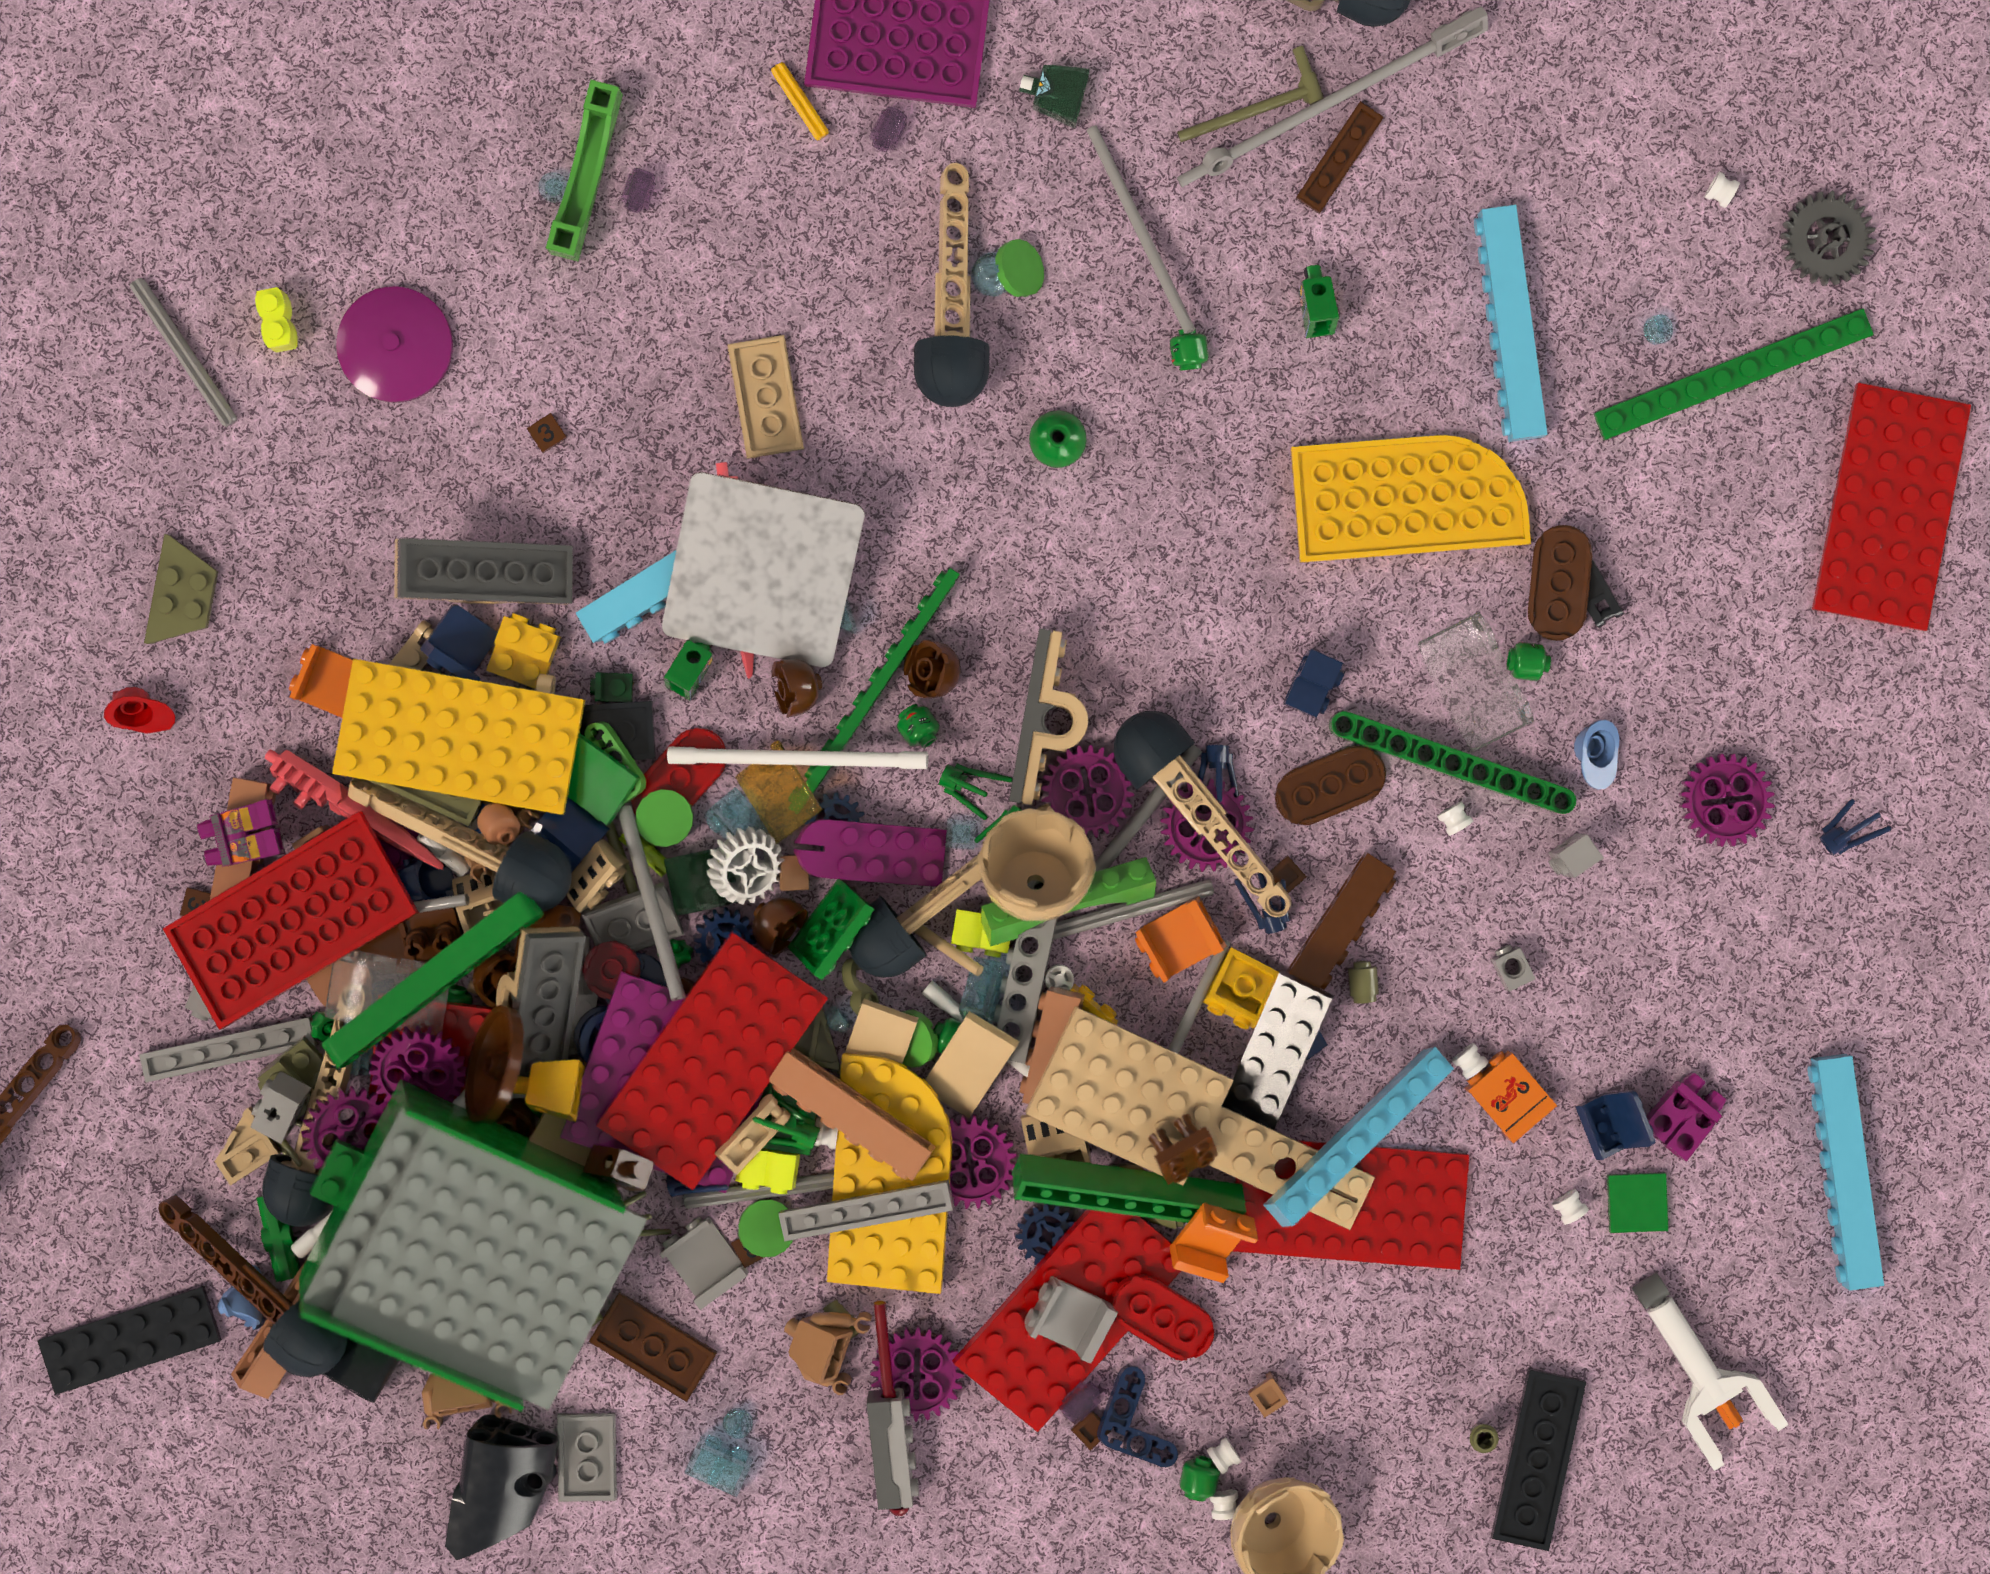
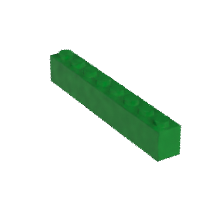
(1119, 1189)

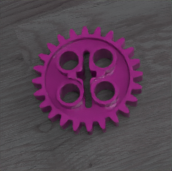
(1113, 786)
(1729, 824)
(1196, 854)
(418, 1068)
(326, 1121)
(995, 1157)
(942, 1374)

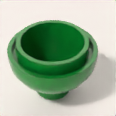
(1057, 453)

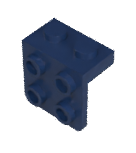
(459, 643)
(1615, 1123)

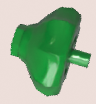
(681, 951)
(321, 1026)

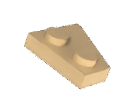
(245, 1150)

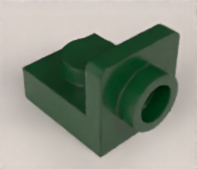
(612, 687)

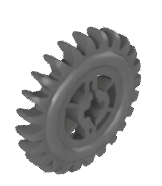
(1842, 215)

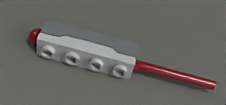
(890, 1432)

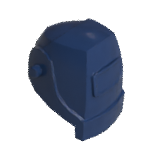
(425, 881)

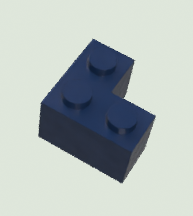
(1312, 682)

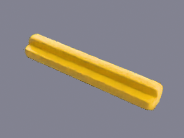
(799, 101)

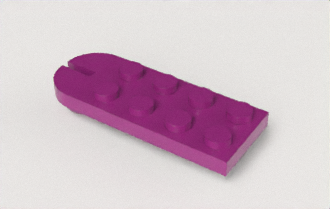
(873, 852)

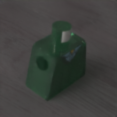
(1058, 92)

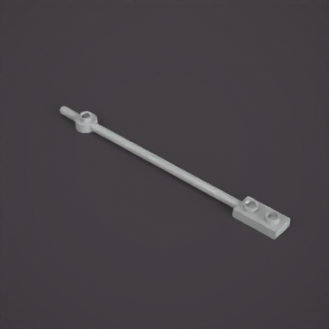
(1442, 41)

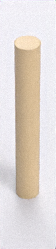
(949, 950)

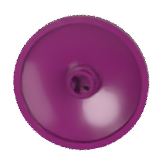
(394, 344)

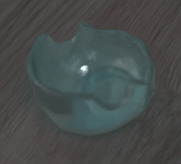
(985, 275)

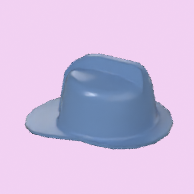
(1598, 753)

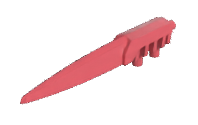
(322, 788)

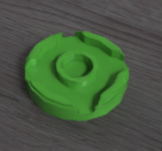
(1019, 268)
(664, 818)
(923, 1042)
(761, 1229)

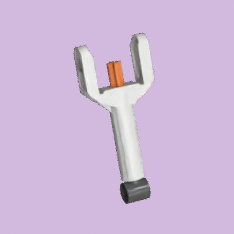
(1710, 1385)

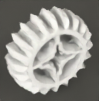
(740, 852)

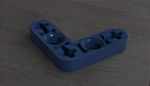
(1123, 1421)

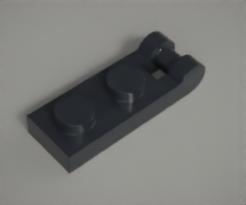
(1599, 591)

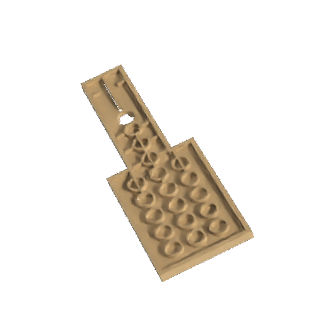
(1124, 1088)

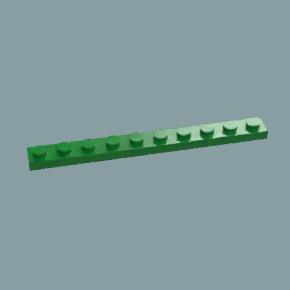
(1733, 374)
(881, 677)

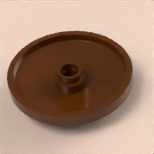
(494, 1064)

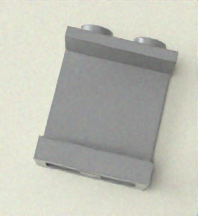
(704, 1261)
(1071, 1318)

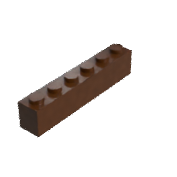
(1342, 921)

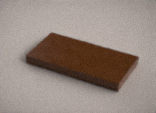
(653, 1346)

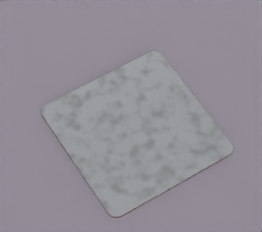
(762, 569)

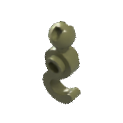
(860, 990)

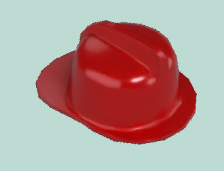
(136, 711)

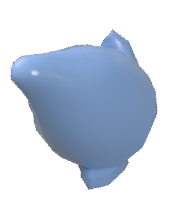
(235, 1304)

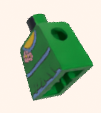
(1318, 303)
(686, 676)

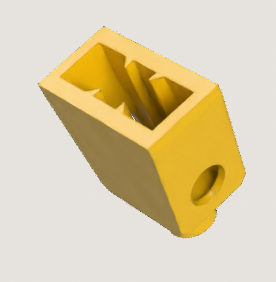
(553, 1088)

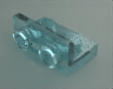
(731, 813)

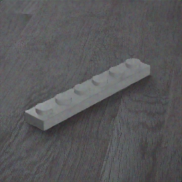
(224, 1049)
(866, 1210)

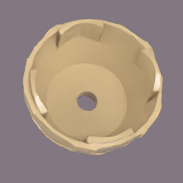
(1038, 848)
(1299, 1540)

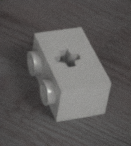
(1574, 856)
(280, 1106)

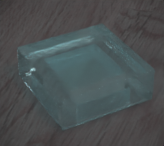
(960, 834)

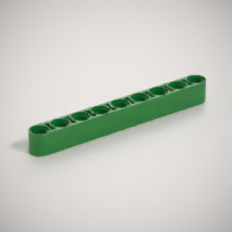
(1465, 766)
(432, 979)

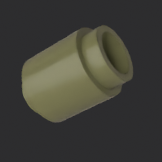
(1363, 982)

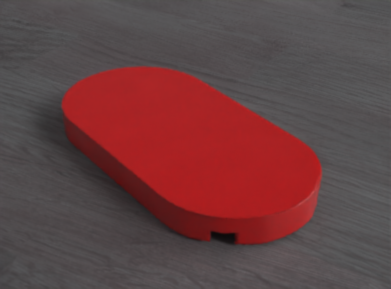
(685, 779)
(1162, 1317)

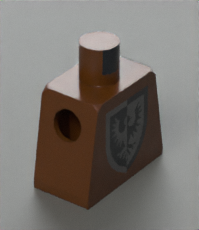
(626, 1170)

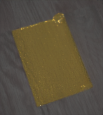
(778, 796)

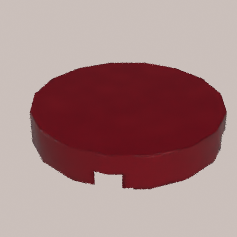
(604, 966)

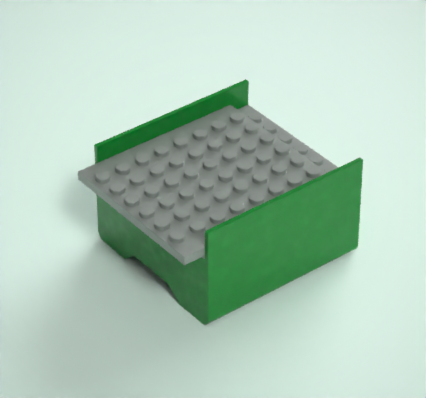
(464, 1249)

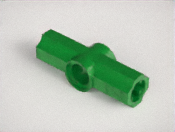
(277, 1240)

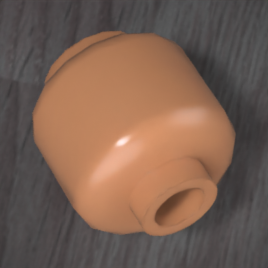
(498, 824)

